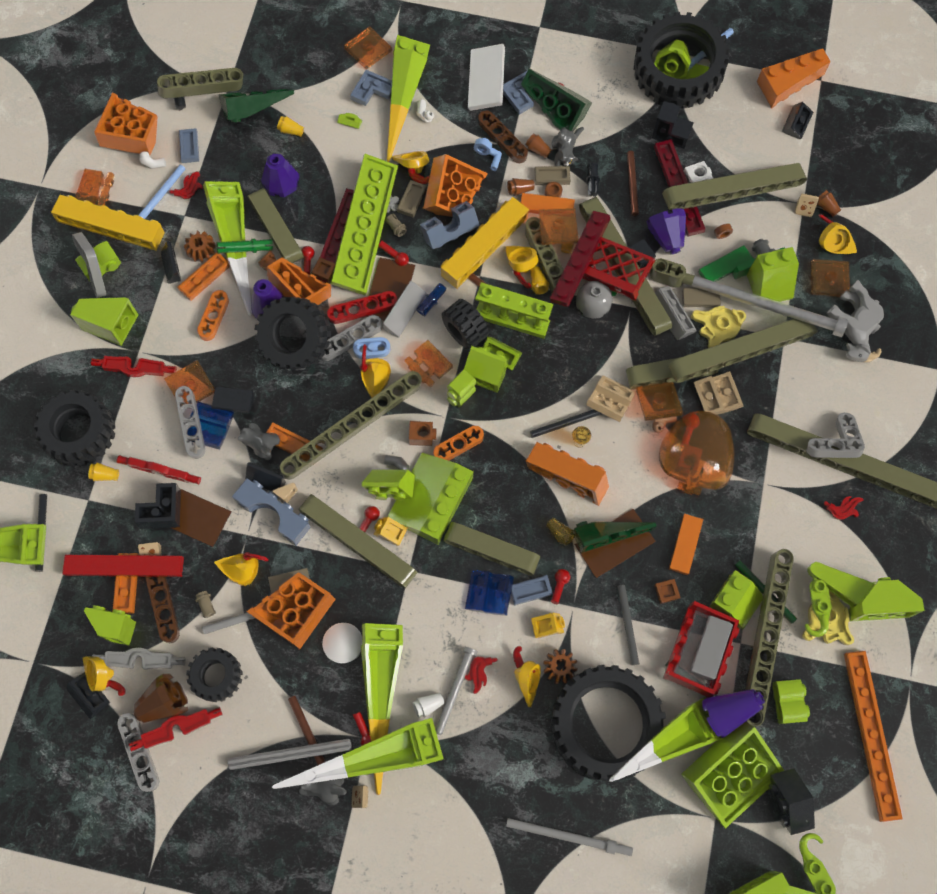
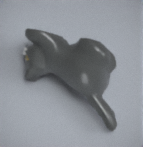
(564, 143)
(260, 442)
(325, 790)

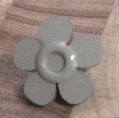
(393, 203)

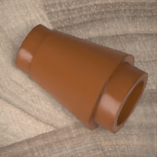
(537, 145)
(519, 186)
(828, 203)

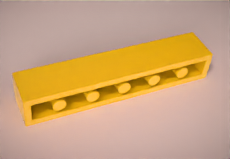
(108, 222)
(484, 242)

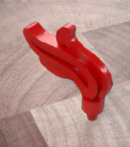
(190, 186)
(845, 509)
(477, 672)

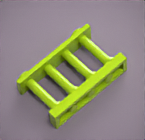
(514, 310)

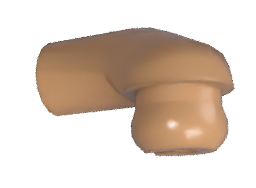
(659, 424)

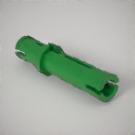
(244, 246)

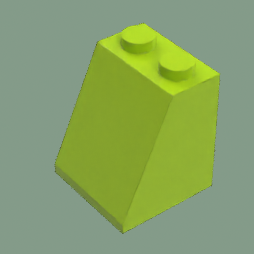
(774, 274)
(105, 317)

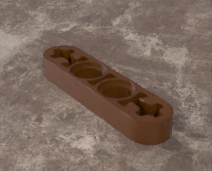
(510, 150)
(158, 606)

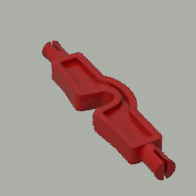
(143, 367)
(152, 467)
(165, 734)

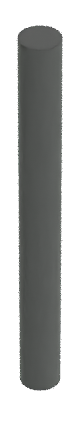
(628, 625)

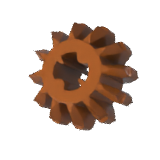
(199, 246)
(568, 668)

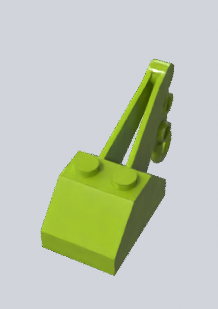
(866, 599)
(775, 882)

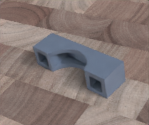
(252, 497)

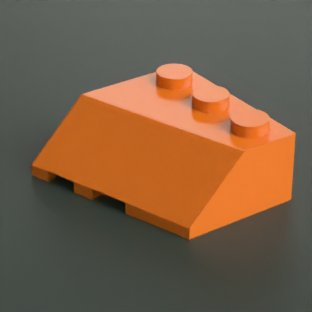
(126, 127)
(451, 184)
(294, 609)

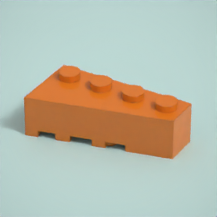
(791, 75)
(569, 471)

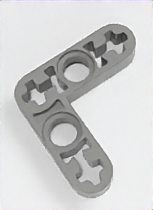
(90, 258)
(849, 446)

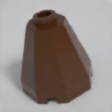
(161, 700)

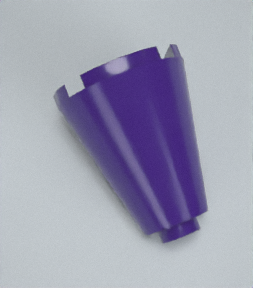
(262, 295)
(732, 710)

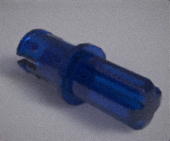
(431, 299)

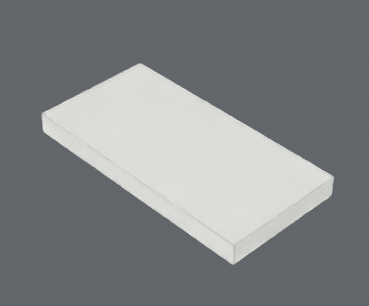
(486, 77)

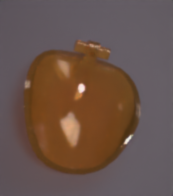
(698, 452)

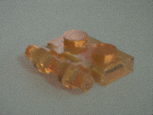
(90, 186)
(432, 359)

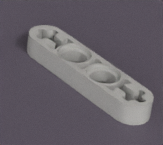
(348, 336)
(193, 421)
(134, 755)

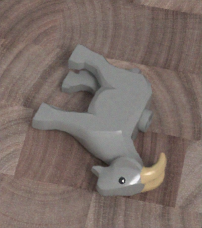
(860, 323)

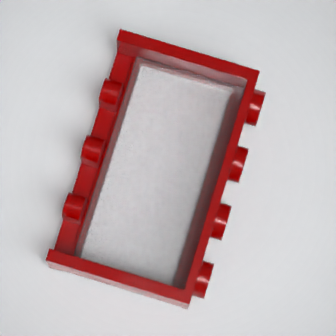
(686, 647)

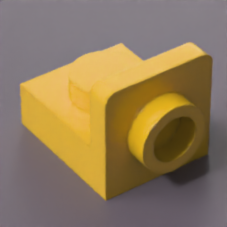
(390, 530)
(548, 625)

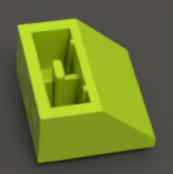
(486, 368)
(390, 484)
(113, 625)

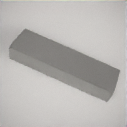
(404, 309)
(681, 323)
(711, 648)

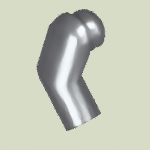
(397, 461)

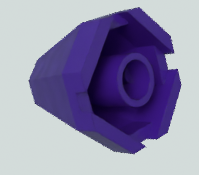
(279, 176)
(669, 229)

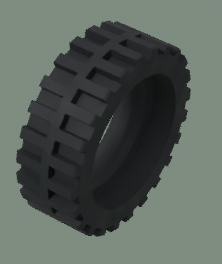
(692, 31)
(570, 696)

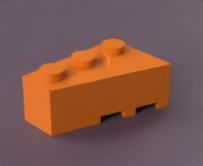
(296, 283)

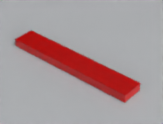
(123, 565)

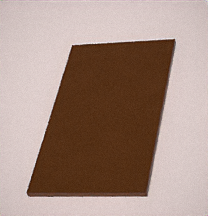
(390, 278)
(201, 518)
(609, 556)

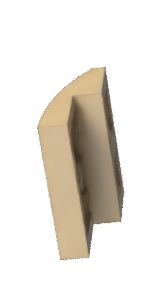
(718, 394)
(611, 398)

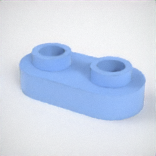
(372, 347)

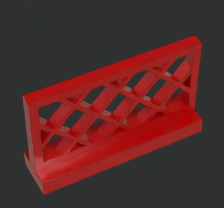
(614, 283)

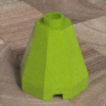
(674, 59)

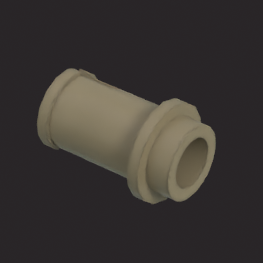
(398, 228)
(205, 604)

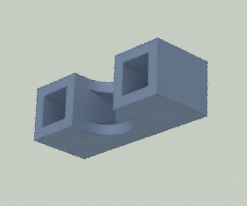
(463, 221)

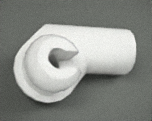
(425, 115)
(151, 163)

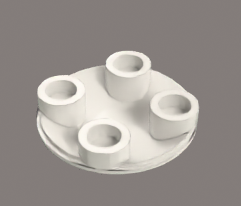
(342, 643)

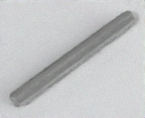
(289, 754)

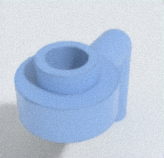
(484, 147)

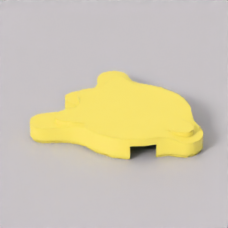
(719, 324)
(838, 623)

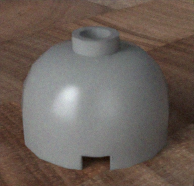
(594, 299)

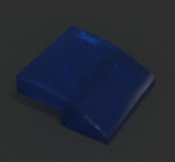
(213, 423)
(489, 593)

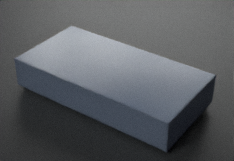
(189, 145)
(531, 590)

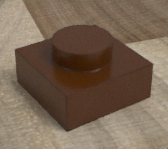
(323, 269)

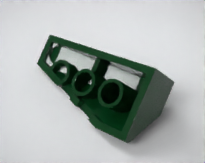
(558, 102)
(240, 105)
(598, 534)

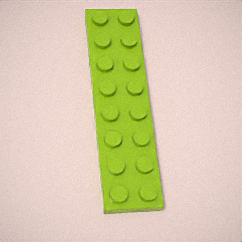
(364, 224)

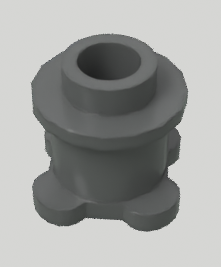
(761, 246)

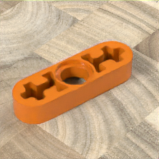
(212, 307)
(468, 433)

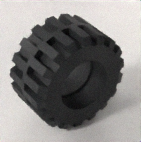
(465, 323)
(202, 663)

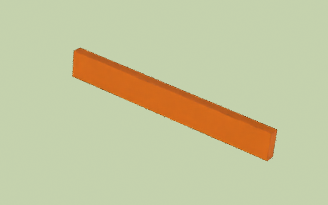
(873, 737)

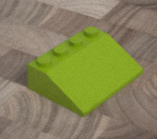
(435, 498)
(733, 773)

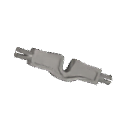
(149, 659)

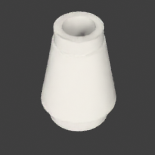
(425, 705)

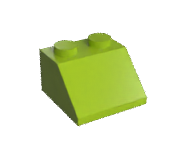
(738, 598)

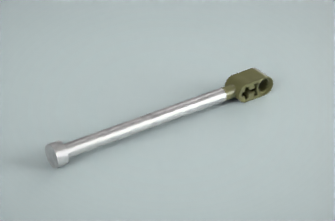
(675, 276)

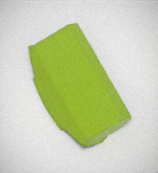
(350, 120)

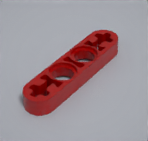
(362, 305)

